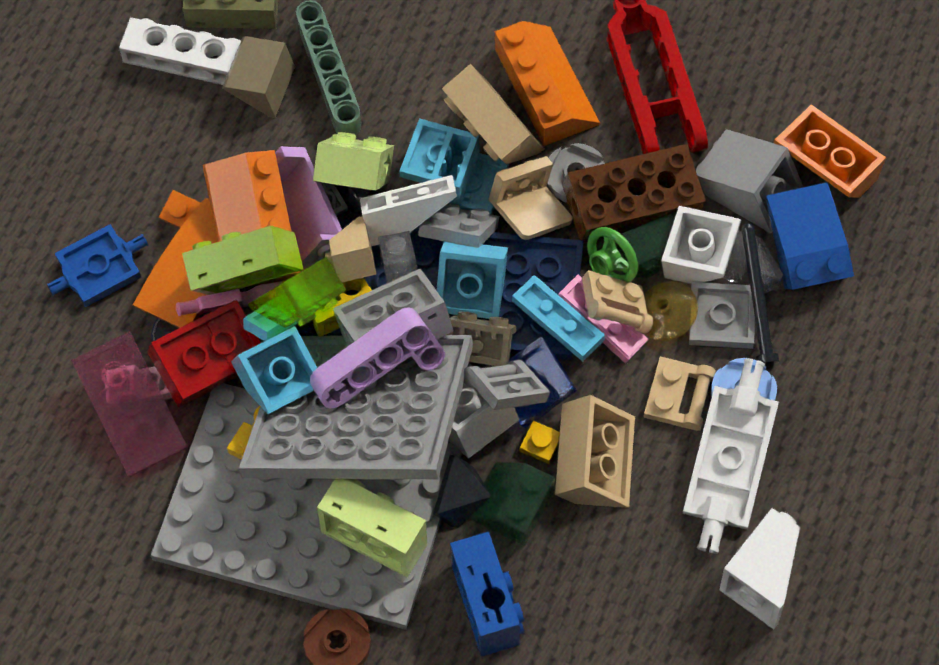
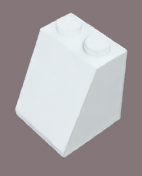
(762, 568)

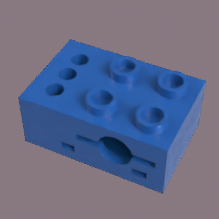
(486, 594)

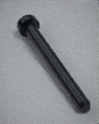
(758, 298)

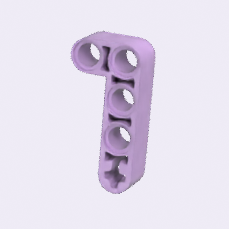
(375, 355)

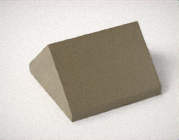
(260, 74)

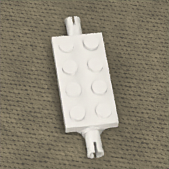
(731, 456)

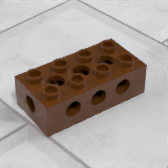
(638, 174)

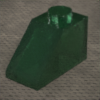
(649, 244)

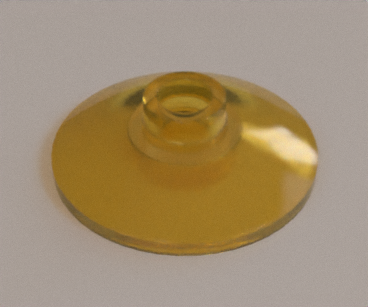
(677, 316)

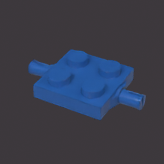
(97, 265)

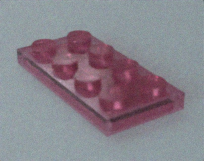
(129, 404)

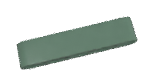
(328, 57)

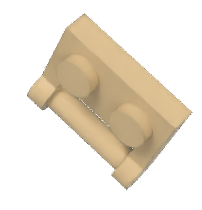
(616, 301)
(669, 389)

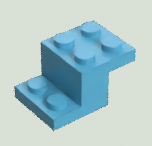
(448, 151)

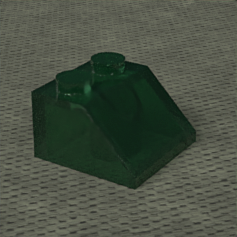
(516, 500)

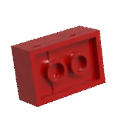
(201, 353)

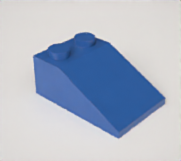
(808, 237)

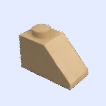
(352, 252)

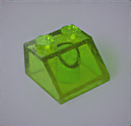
(301, 295)

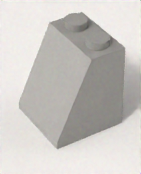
(744, 171)

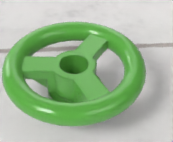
(608, 257)

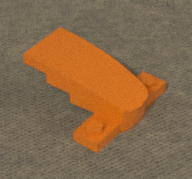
(169, 279)

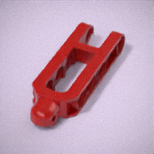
(634, 17)

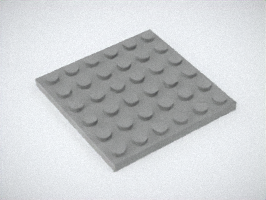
(383, 432)

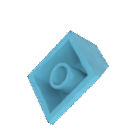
(472, 278)
(276, 370)

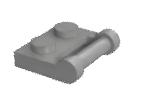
(507, 385)

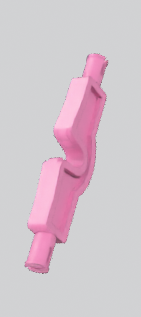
(214, 301)

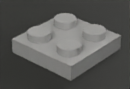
(460, 225)
(723, 316)

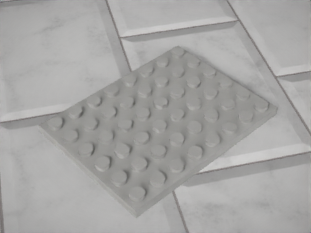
(270, 531)

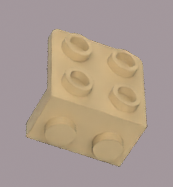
(525, 200)

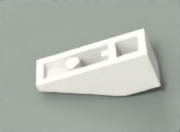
(405, 207)

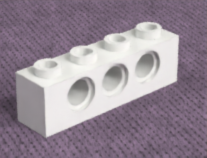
(138, 50)

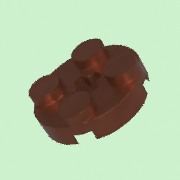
(337, 623)

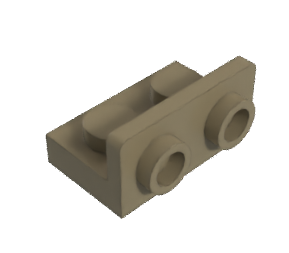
(490, 338)

